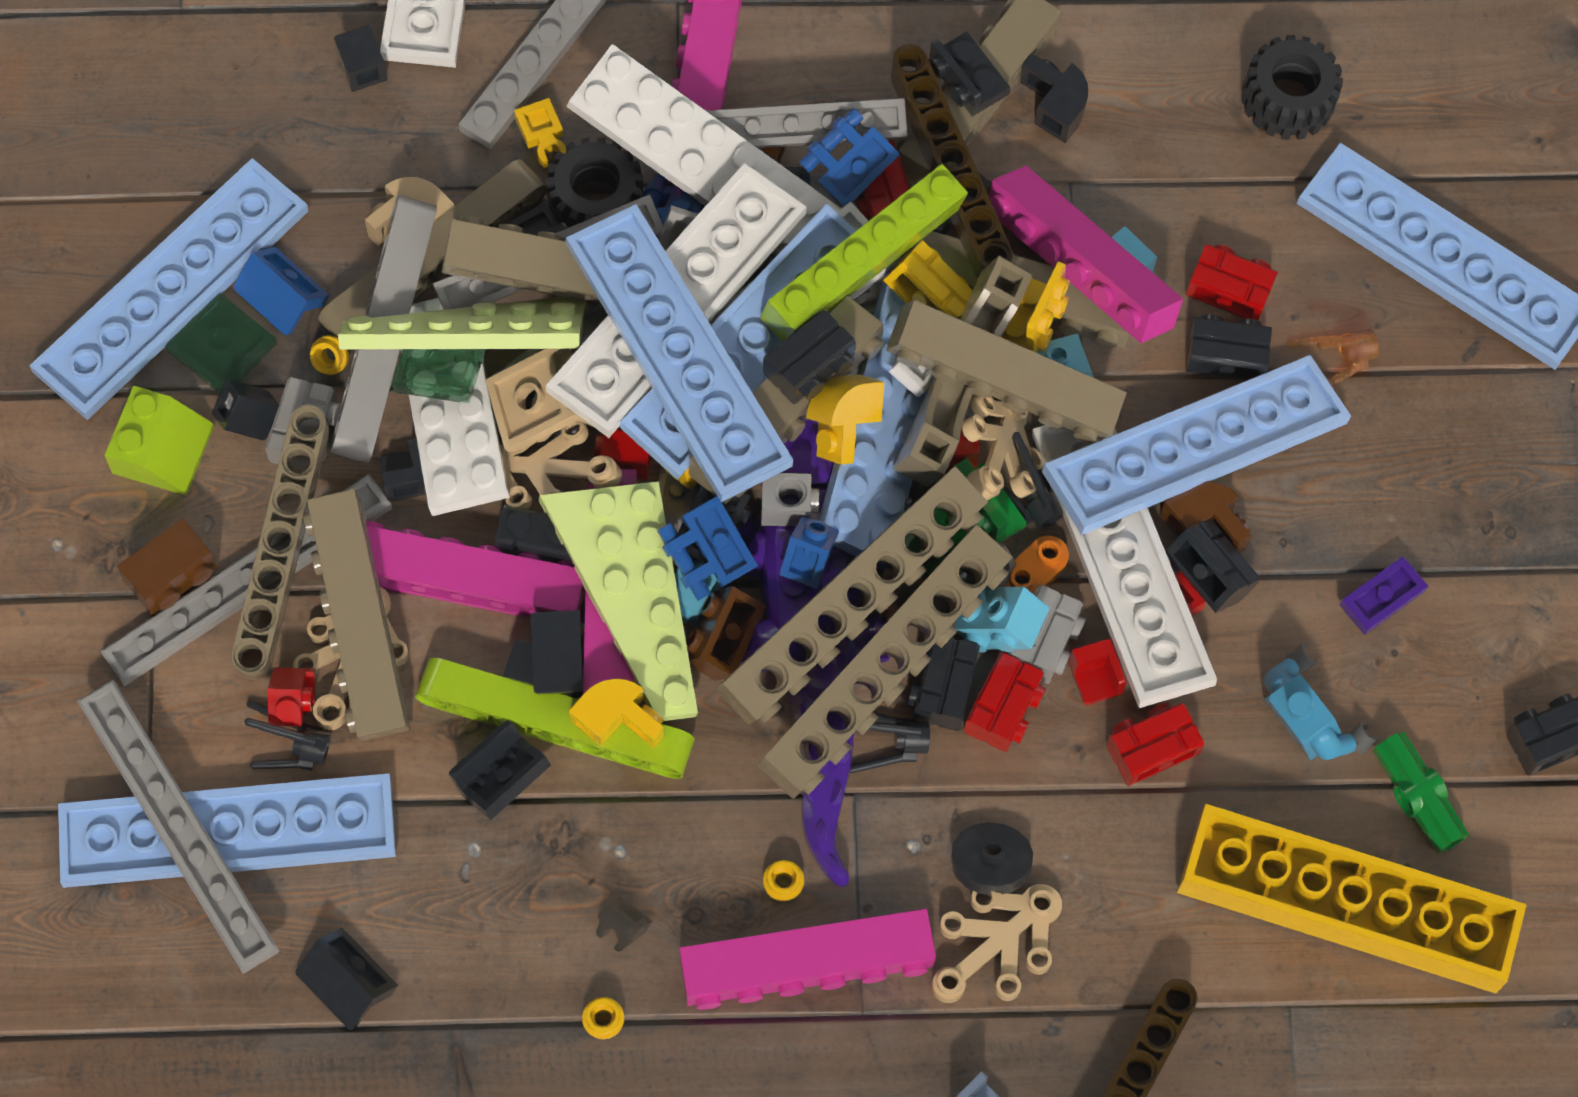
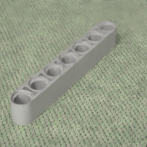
(390, 295)

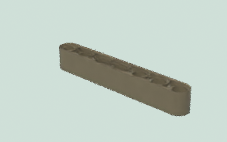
(495, 202)
(283, 561)

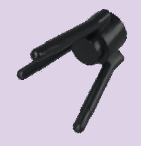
(1042, 504)
(909, 736)
(309, 742)

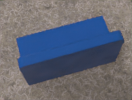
(278, 289)

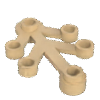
(544, 464)
(988, 478)
(325, 656)
(1001, 937)

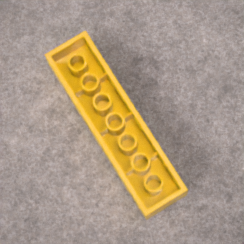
(1352, 899)

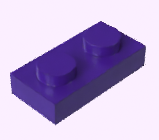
(1383, 595)

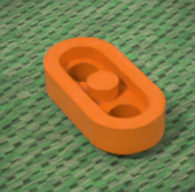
(1036, 566)

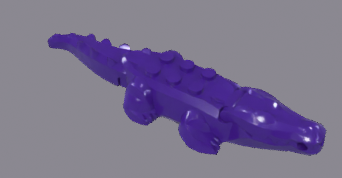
(784, 599)

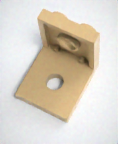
(508, 397)

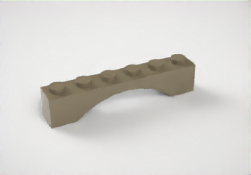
(942, 412)

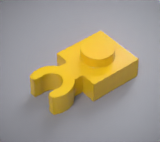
(540, 127)

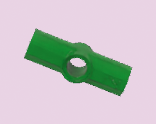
(1420, 792)

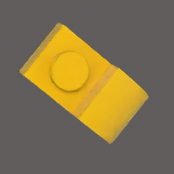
(839, 408)
(610, 705)

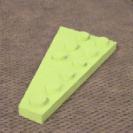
(485, 325)
(631, 584)

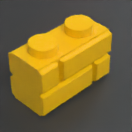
(929, 280)

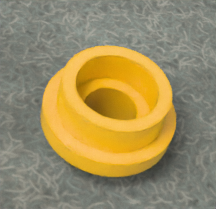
(320, 359)
(783, 868)
(598, 1006)

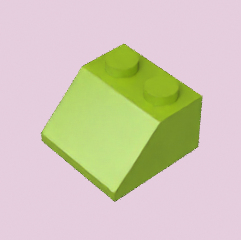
(158, 441)

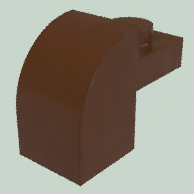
(1203, 503)

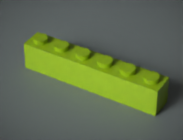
(865, 253)

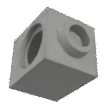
(780, 514)

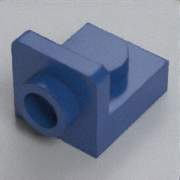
(809, 552)

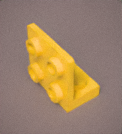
(1037, 311)

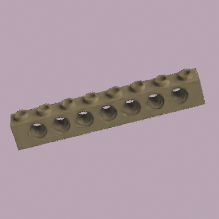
(951, 494)
(974, 553)

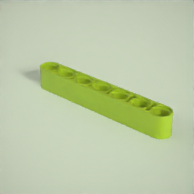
(544, 717)

